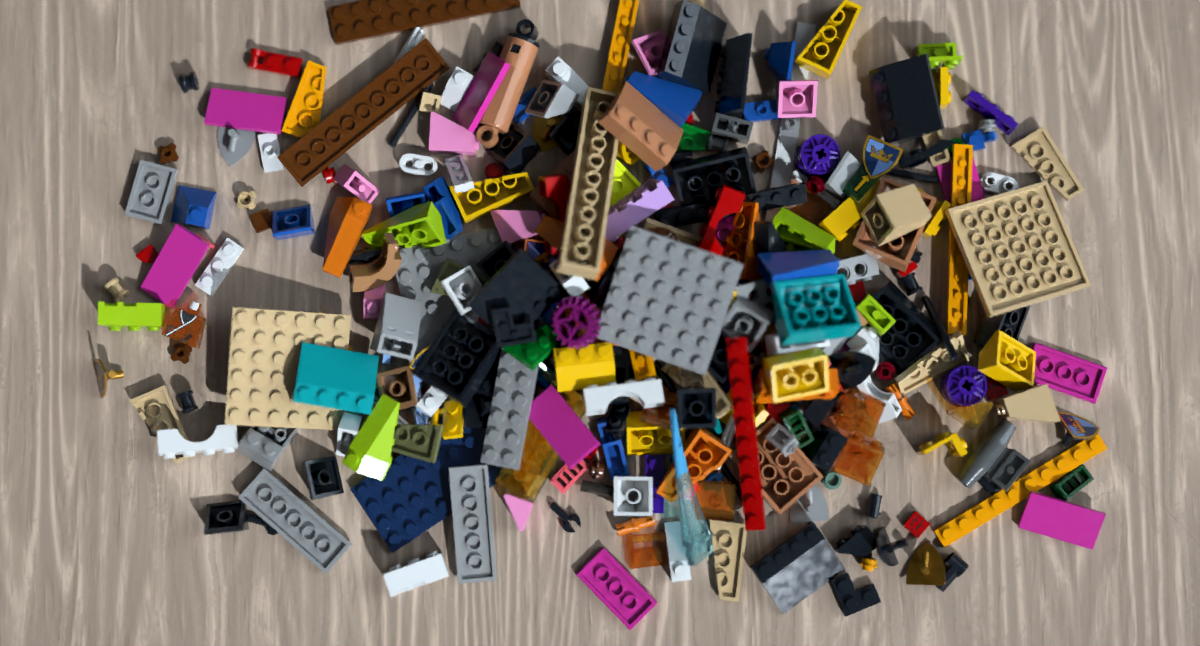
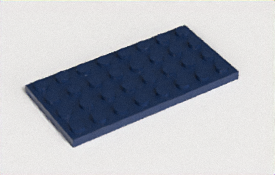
(418, 492)

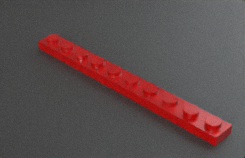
(746, 433)

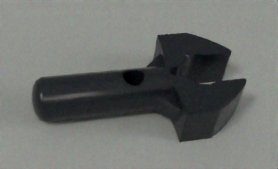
(565, 517)
(258, 520)

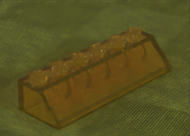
(537, 456)

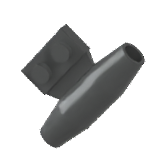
(993, 458)

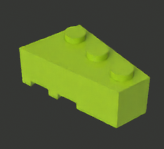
(800, 234)

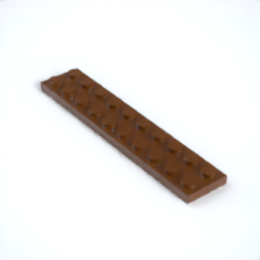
(383, 17)
(363, 112)

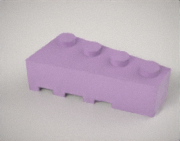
(636, 207)

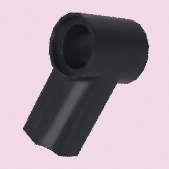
(954, 567)

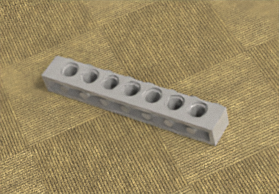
(867, 269)

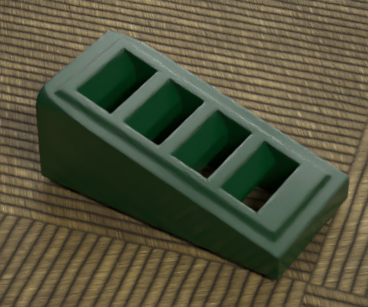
(789, 417)
(1063, 492)

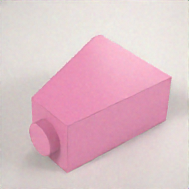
(450, 137)
(516, 224)

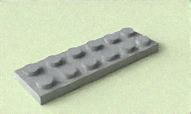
(509, 413)
(295, 520)
(472, 523)

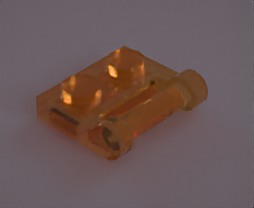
(647, 556)

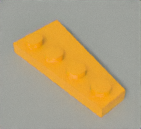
(307, 103)

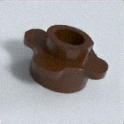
(764, 155)
(168, 158)
(186, 353)
(596, 469)

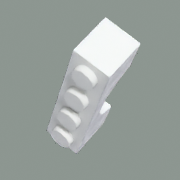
(867, 387)
(647, 393)
(172, 443)

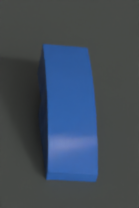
(443, 200)
(613, 451)

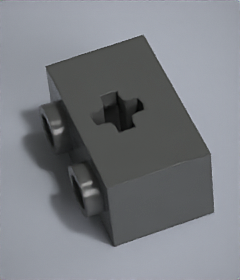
(732, 128)

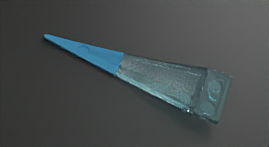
(694, 529)

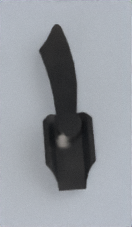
(918, 156)

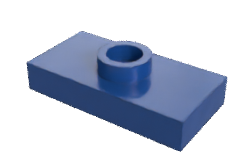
(760, 111)

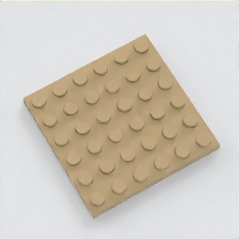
(1017, 248)
(265, 363)

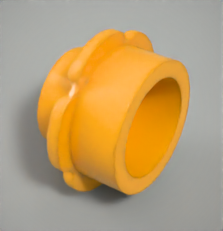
(868, 563)

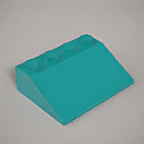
(814, 309)
(335, 378)

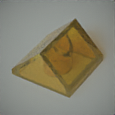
(972, 415)

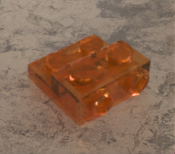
(859, 413)
(661, 415)
(859, 458)

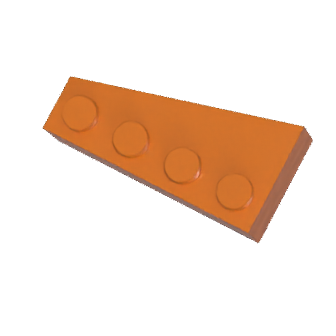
(763, 396)

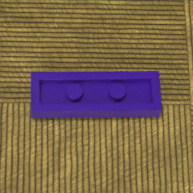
(990, 112)
(655, 468)

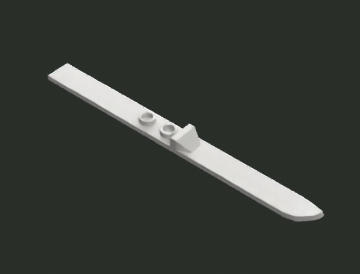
(789, 126)

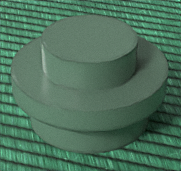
(831, 480)

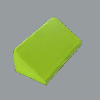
(875, 314)

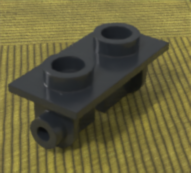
(618, 419)

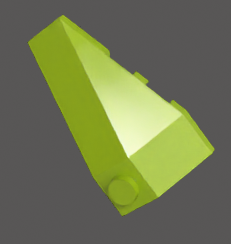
(411, 227)
(373, 444)

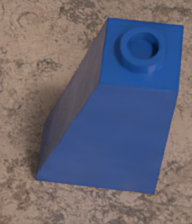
(671, 98)
(796, 265)

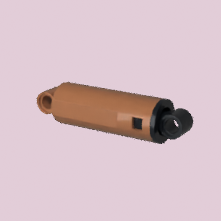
(520, 53)

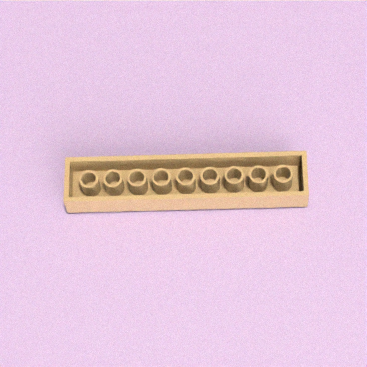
(589, 190)

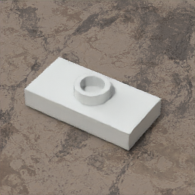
(270, 151)

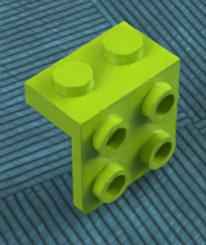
(940, 54)

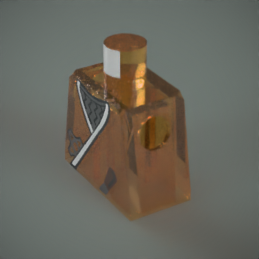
(186, 326)

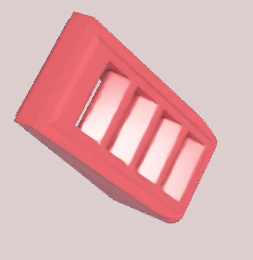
(558, 485)

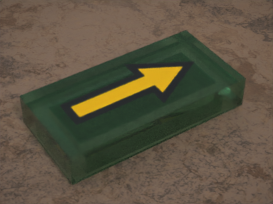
(859, 185)

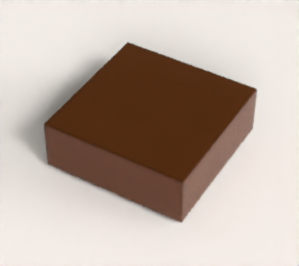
(262, 220)

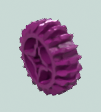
(571, 335)

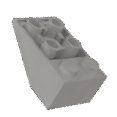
(397, 327)
(266, 444)

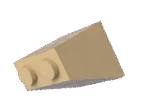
(895, 214)
(1028, 405)

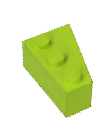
(132, 316)

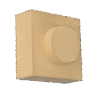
(429, 102)

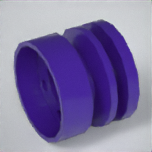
(807, 160)
(952, 384)

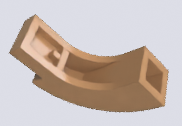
(378, 272)

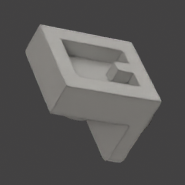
(782, 440)

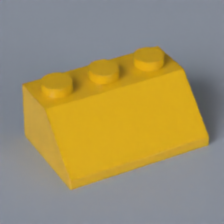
(1008, 362)
(584, 366)
(796, 374)
(648, 438)

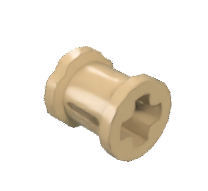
(116, 290)

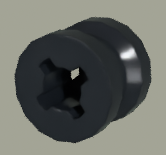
(189, 82)

